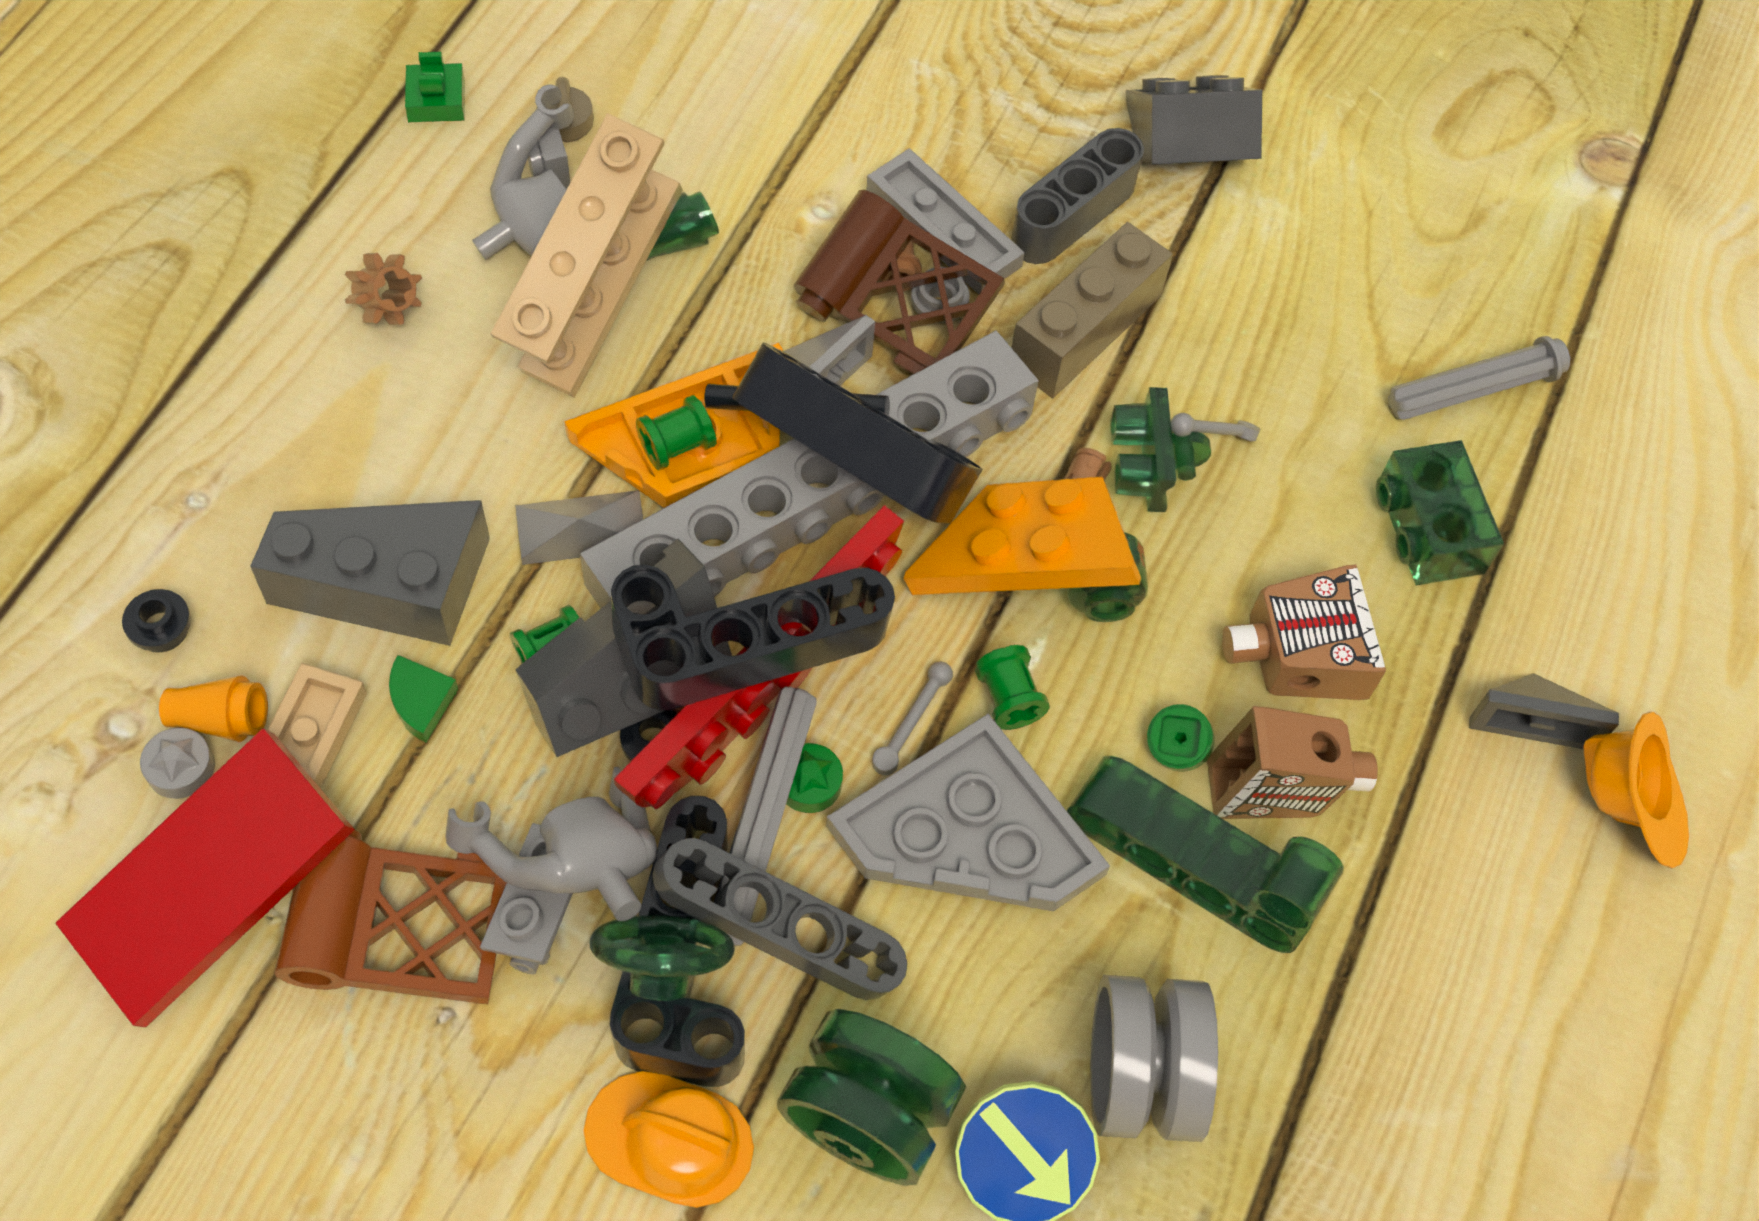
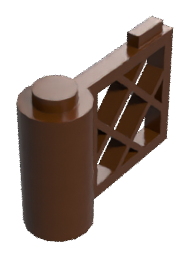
(858, 258)

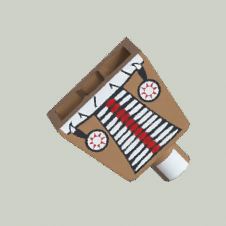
(1311, 637)
(1286, 766)

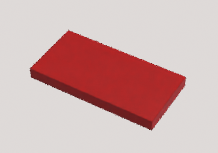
(203, 878)

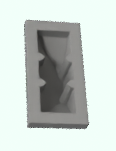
(838, 351)
(573, 525)

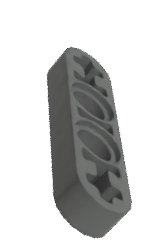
(784, 909)

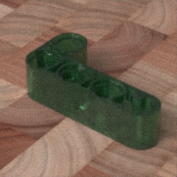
(1205, 857)

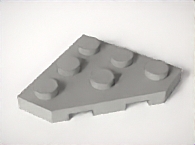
(971, 826)

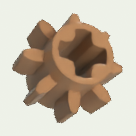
(394, 300)

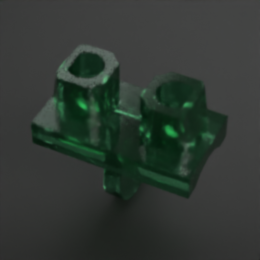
(1162, 451)

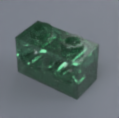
(1448, 509)

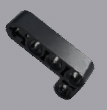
(857, 436)
(852, 600)
(685, 1018)

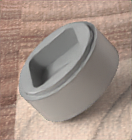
(176, 762)

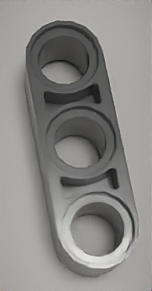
(1077, 195)

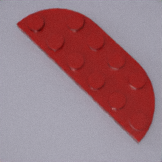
(696, 737)

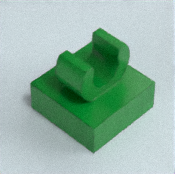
(434, 90)

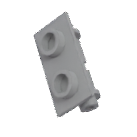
(526, 919)

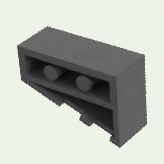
(376, 565)
(580, 679)

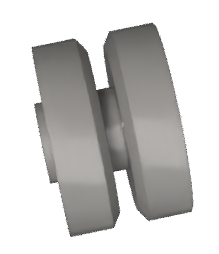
(1153, 1058)

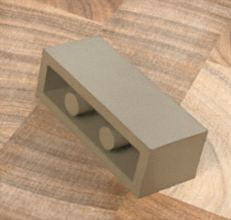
(1091, 307)

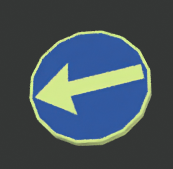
(1027, 1153)

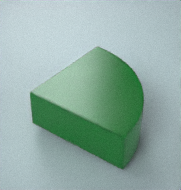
(420, 696)

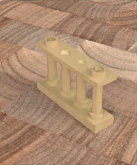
(589, 256)

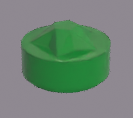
(1180, 737)
(816, 780)

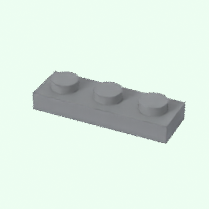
(943, 212)

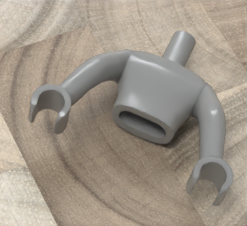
(526, 203)
(585, 849)

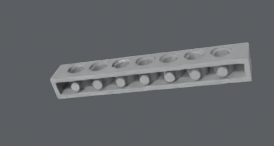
(779, 480)

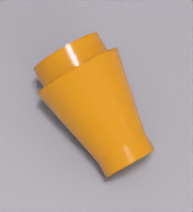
(218, 708)

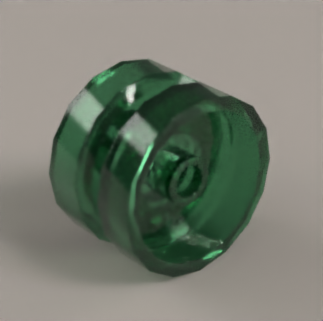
(872, 1096)

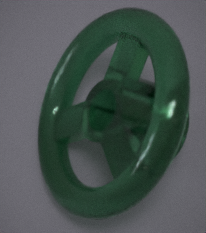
(661, 957)

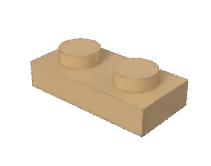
(317, 717)

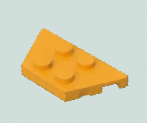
(613, 440)
(1029, 540)

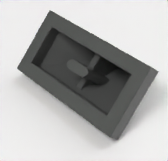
(1542, 712)

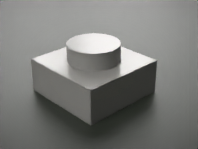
(550, 154)

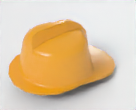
(1638, 786)
(669, 1139)

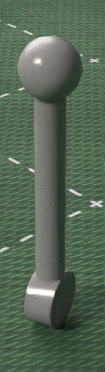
(1184, 425)
(886, 758)

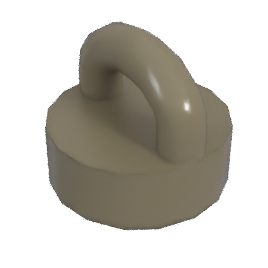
(582, 109)

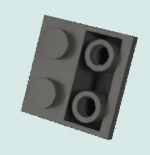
(1196, 123)

